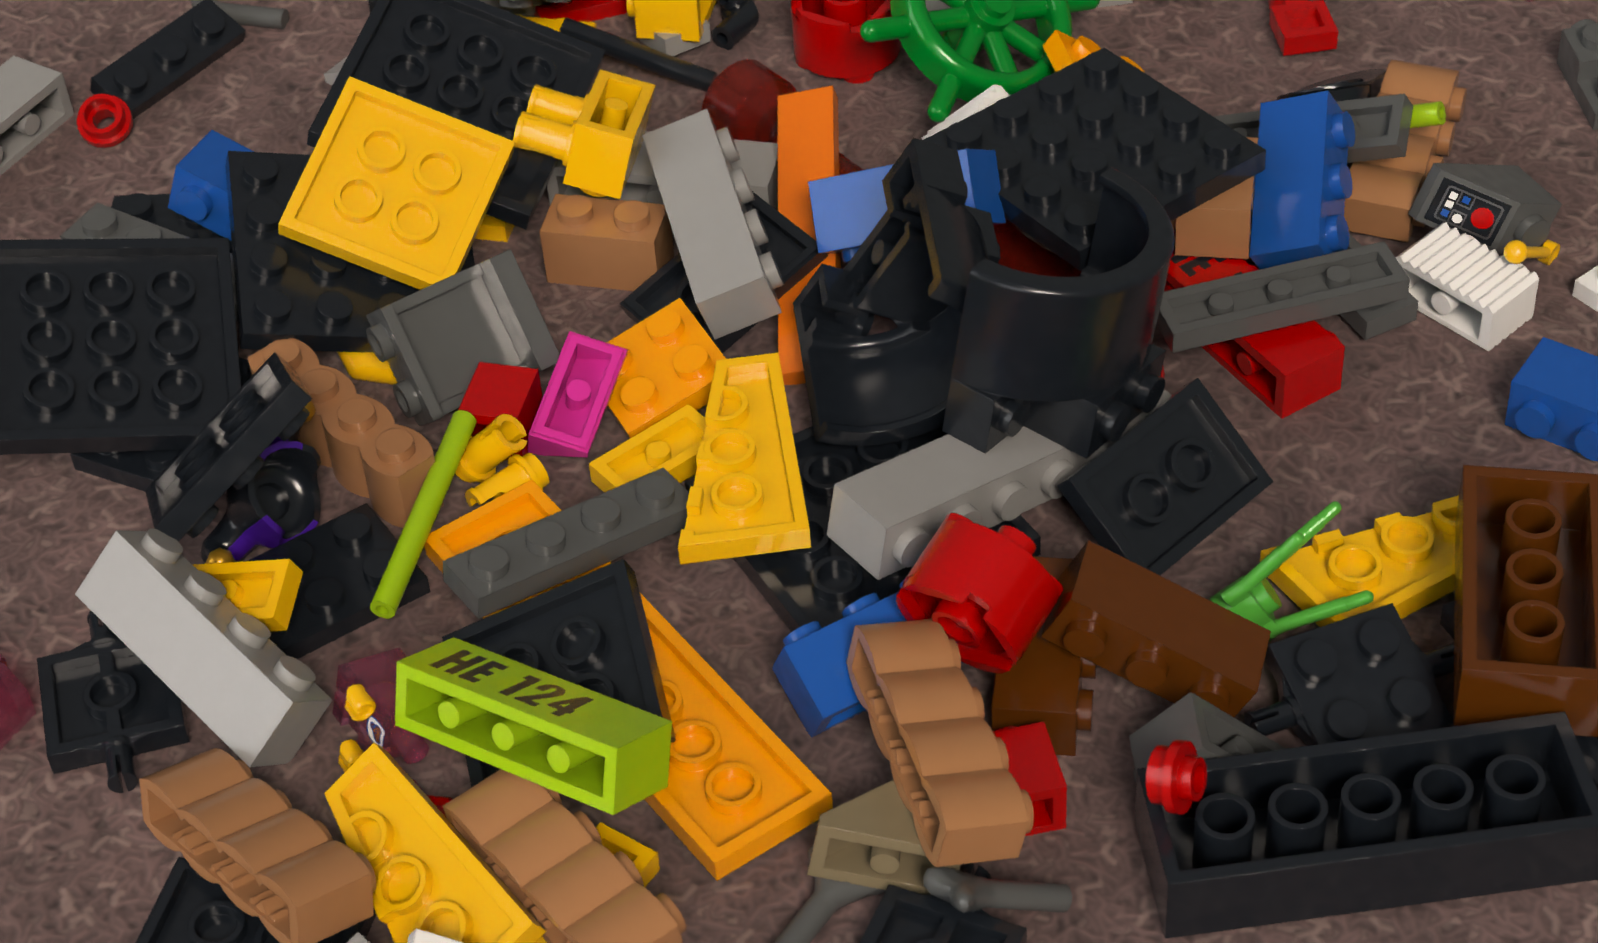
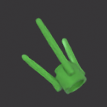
(1257, 600)

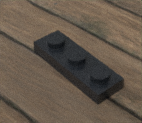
(170, 57)

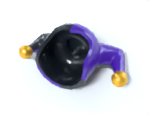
(271, 507)

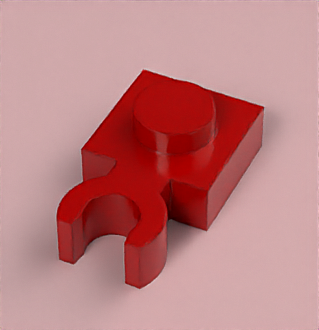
(1302, 26)

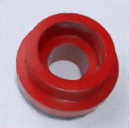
(101, 107)
(1175, 776)

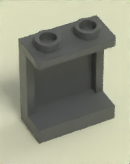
(451, 327)

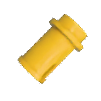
(491, 448)
(519, 471)

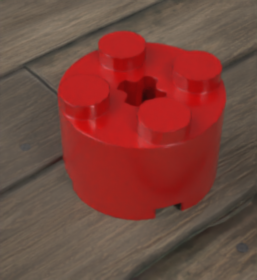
(830, 38)
(981, 591)

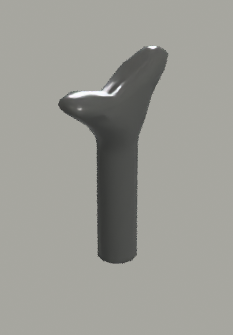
(253, 15)
(972, 892)
(820, 907)

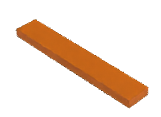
(805, 153)

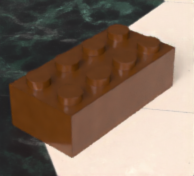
(1526, 596)

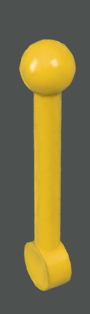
(1517, 252)

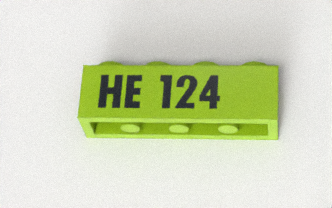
(533, 725)

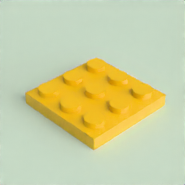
(396, 186)

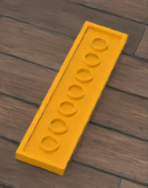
(729, 776)

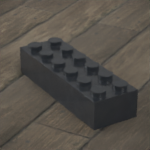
(1374, 825)

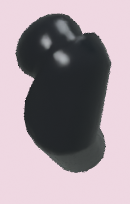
(739, 20)

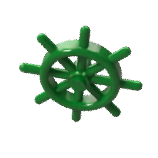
(970, 29)

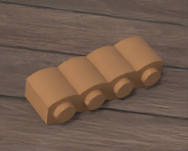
(1388, 187)
(357, 435)
(938, 743)
(258, 847)
(560, 866)

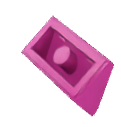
(576, 397)

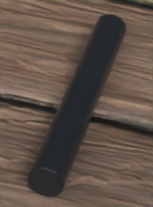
(641, 55)

